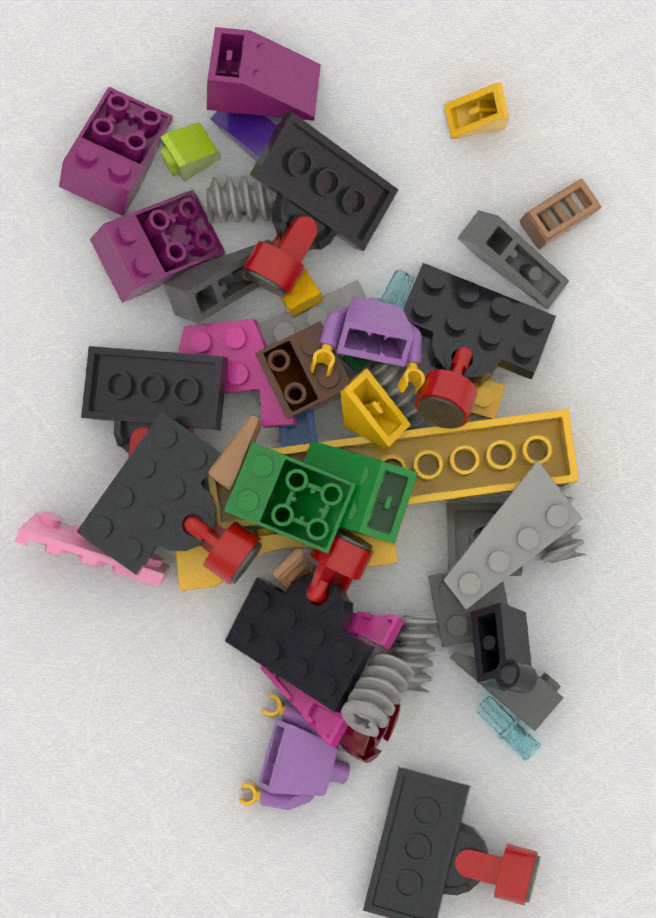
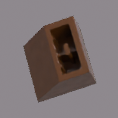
(290, 376)

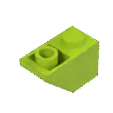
(188, 151)

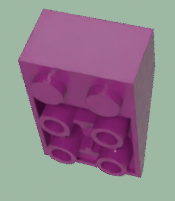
(260, 76)
(114, 151)
(155, 244)

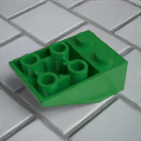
(379, 493)
(290, 497)

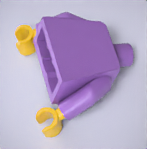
(374, 333)
(295, 763)

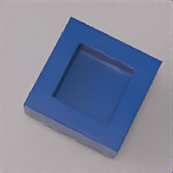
(300, 433)

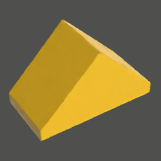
(477, 112)
(371, 411)

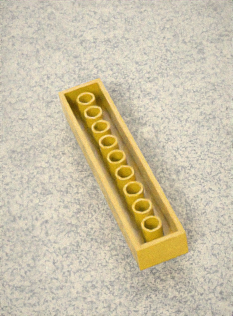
(458, 461)

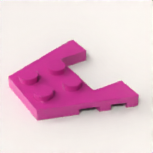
(238, 343)
(330, 724)

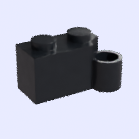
(502, 649)

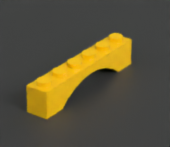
(194, 575)

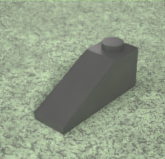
(513, 257)
(210, 286)
(529, 707)

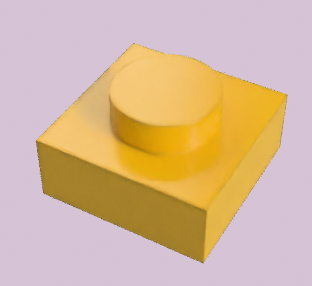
(303, 295)
(487, 399)

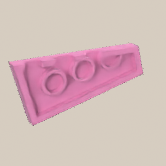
(64, 539)

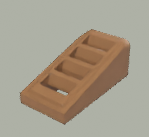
(541, 226)
(230, 462)
(293, 568)

